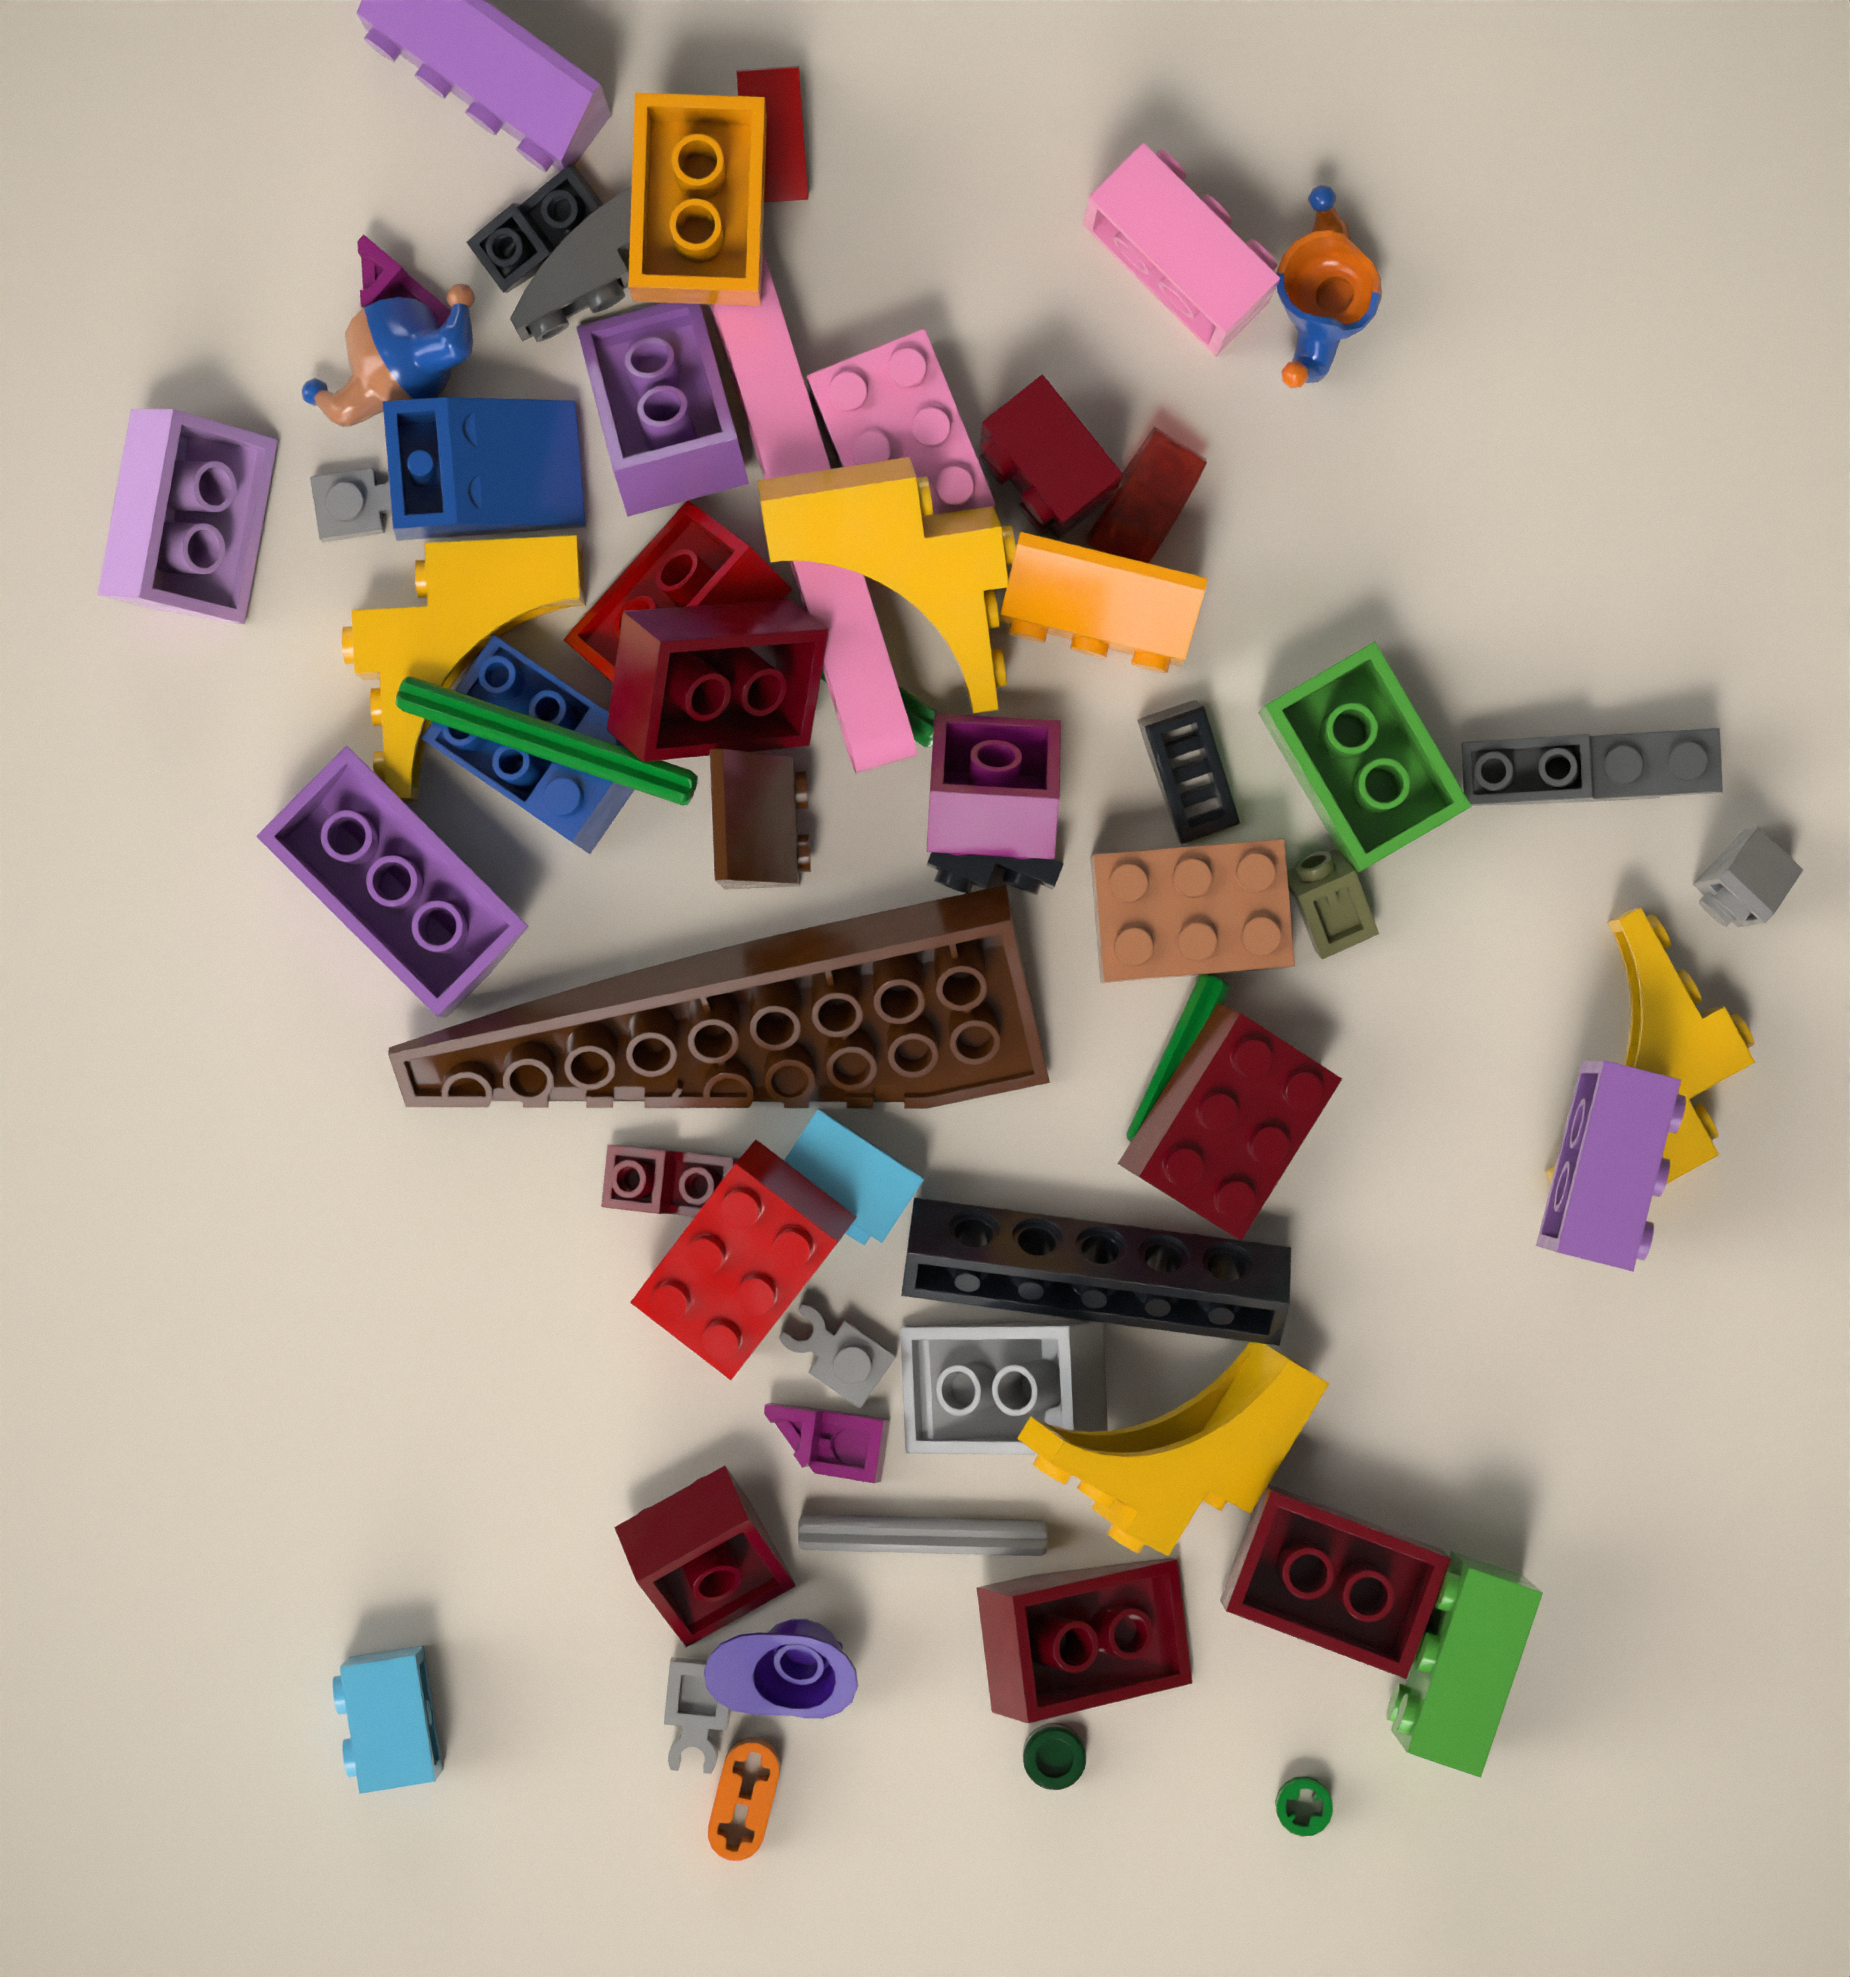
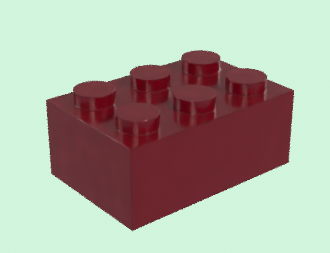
(716, 679)
(1230, 1121)
(1335, 1580)

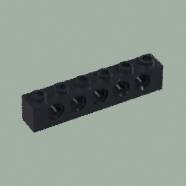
(1097, 1271)

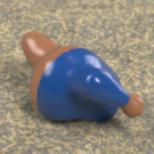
(396, 356)

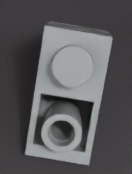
(1747, 880)

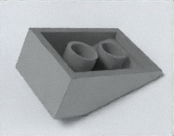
(983, 1381)

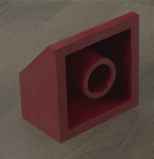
(704, 1556)

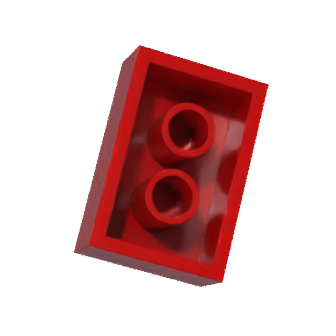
(743, 1259)

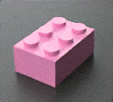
(1181, 247)
(898, 407)

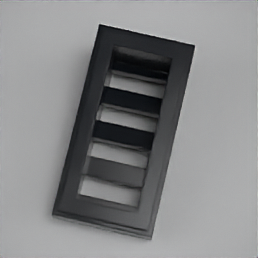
(1173, 718)

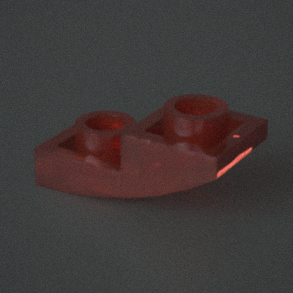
(1149, 498)

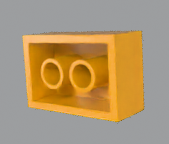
(697, 199)

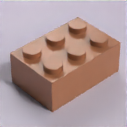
(1192, 911)

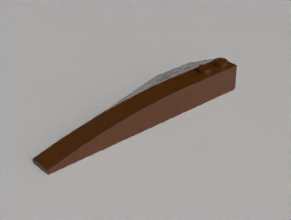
(852, 1011)

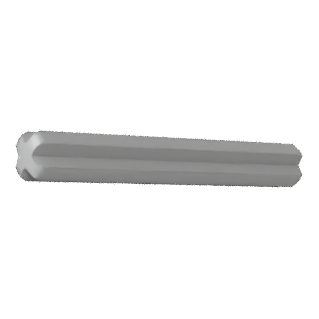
(922, 1535)

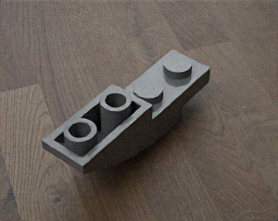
(579, 273)
(1592, 767)

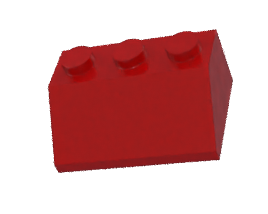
(682, 566)

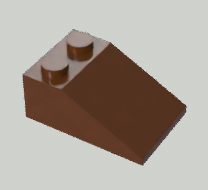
(757, 820)

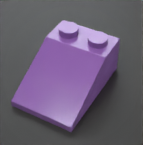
(662, 406)

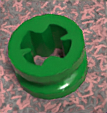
(1316, 1821)

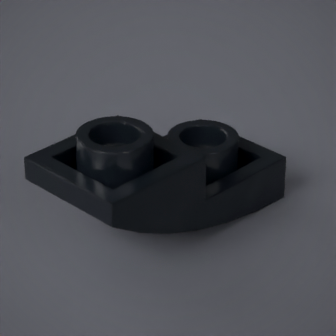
(527, 233)
(969, 870)

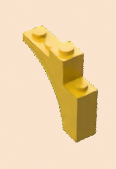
(874, 525)
(470, 596)
(1674, 1038)
(1206, 1450)

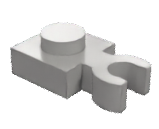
(350, 504)
(846, 1360)
(694, 1709)

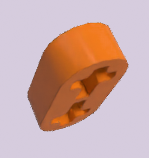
(729, 1795)

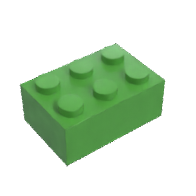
(1364, 758)
(1465, 1665)

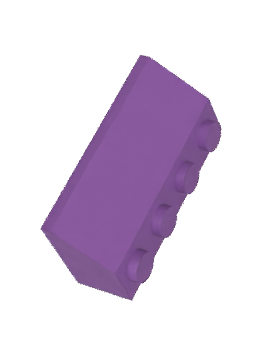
(497, 70)
(393, 883)

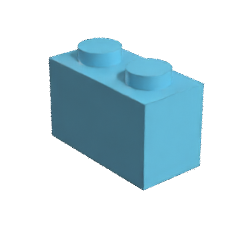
(855, 1175)
(388, 1719)

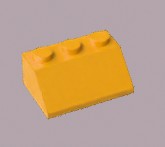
(1101, 602)

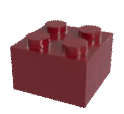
(1048, 459)

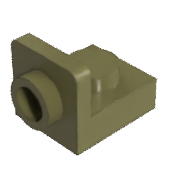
(1331, 902)

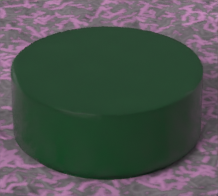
(1054, 1756)

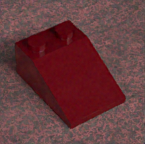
(1083, 1638)

